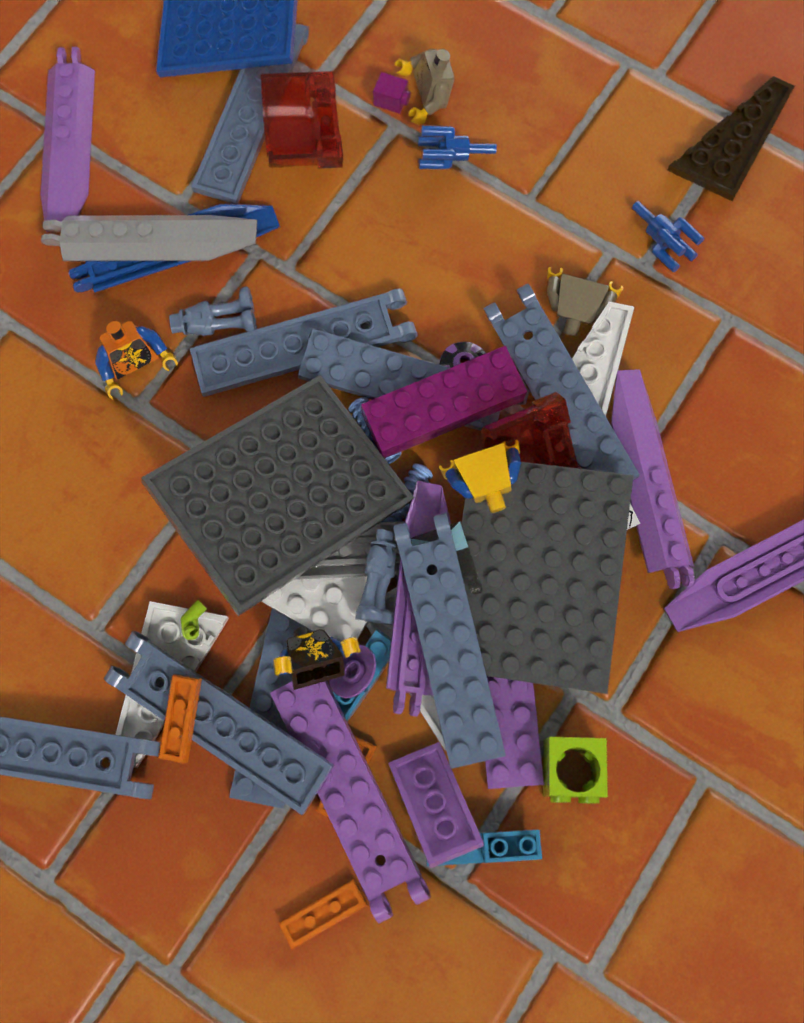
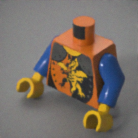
(126, 350)

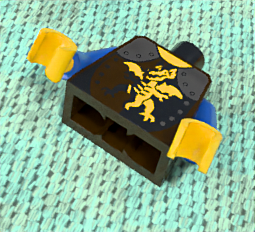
(314, 657)

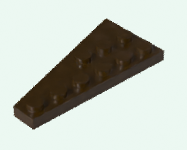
(730, 148)

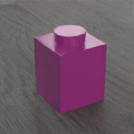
(391, 93)

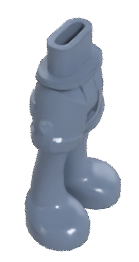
(201, 317)
(379, 571)

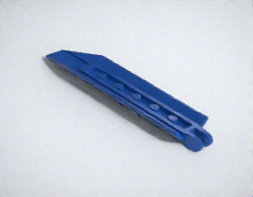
(112, 273)

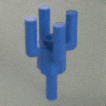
(449, 147)
(668, 235)

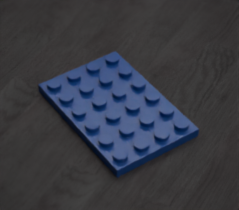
(225, 35)

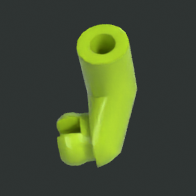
(189, 621)

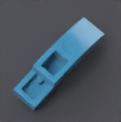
(380, 646)
(503, 847)

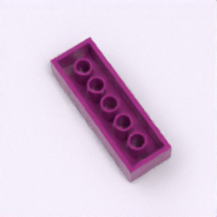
(443, 402)

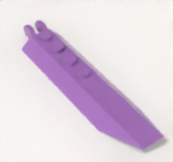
(67, 137)
(652, 493)
(742, 581)
(406, 661)

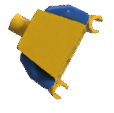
(485, 474)

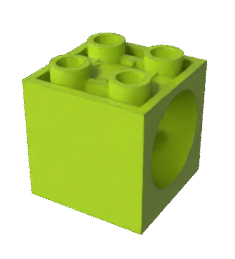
(593, 751)

